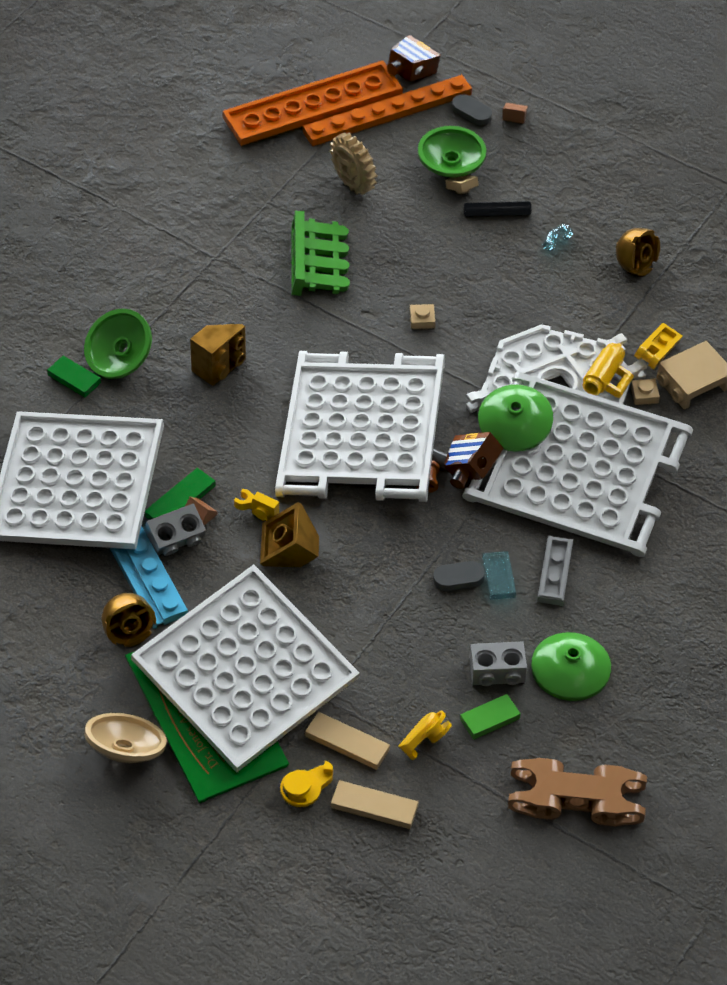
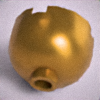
(638, 250)
(128, 619)

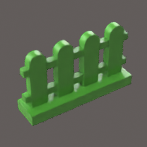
(312, 246)

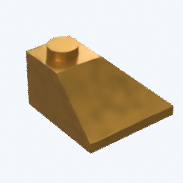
(289, 539)

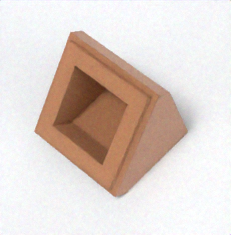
(205, 511)

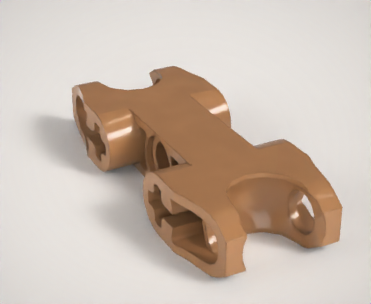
(573, 791)

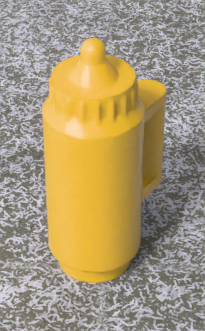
(603, 370)

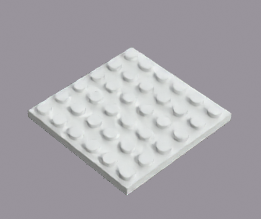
(77, 479)
(245, 667)

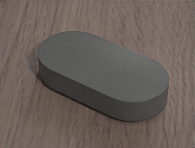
(471, 110)
(458, 576)

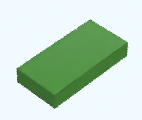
(490, 716)

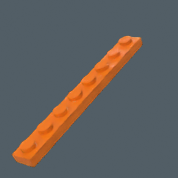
(386, 110)

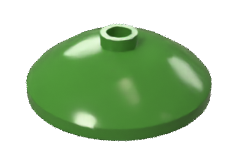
(452, 151)
(111, 336)
(520, 428)
(570, 676)

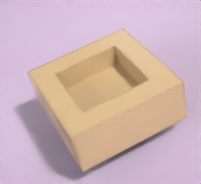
(462, 184)
(422, 316)
(645, 391)

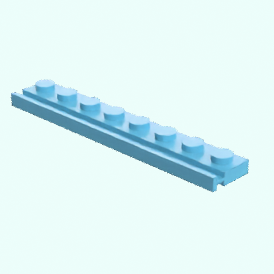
(150, 580)

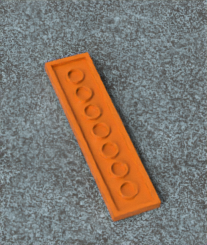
(311, 102)

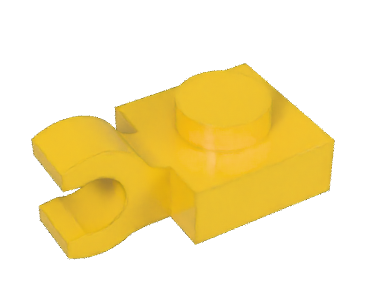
(261, 505)

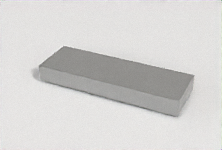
(555, 570)

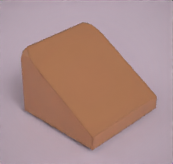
(514, 113)

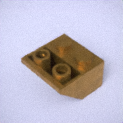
(217, 351)

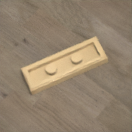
(347, 740)
(374, 804)

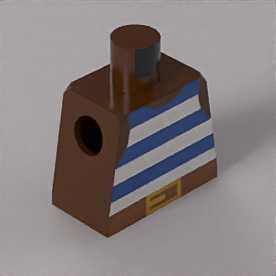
(412, 59)
(466, 457)

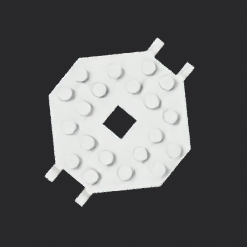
(547, 356)

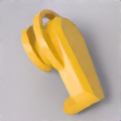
(427, 727)
(305, 786)

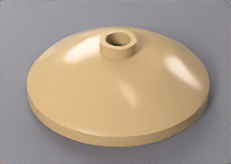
(125, 737)

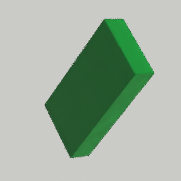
(74, 376)

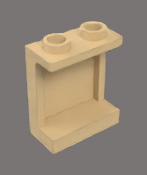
(692, 373)

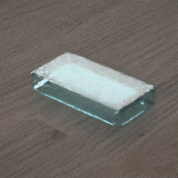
(499, 575)

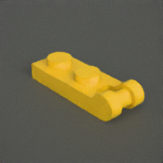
(658, 345)

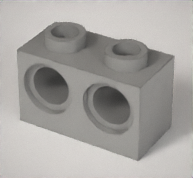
(171, 524)
(497, 658)

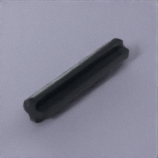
(497, 208)

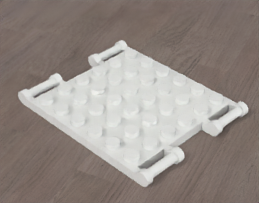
(361, 425)
(588, 469)

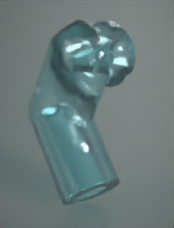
(554, 234)

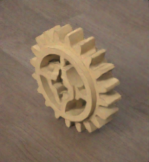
(353, 163)

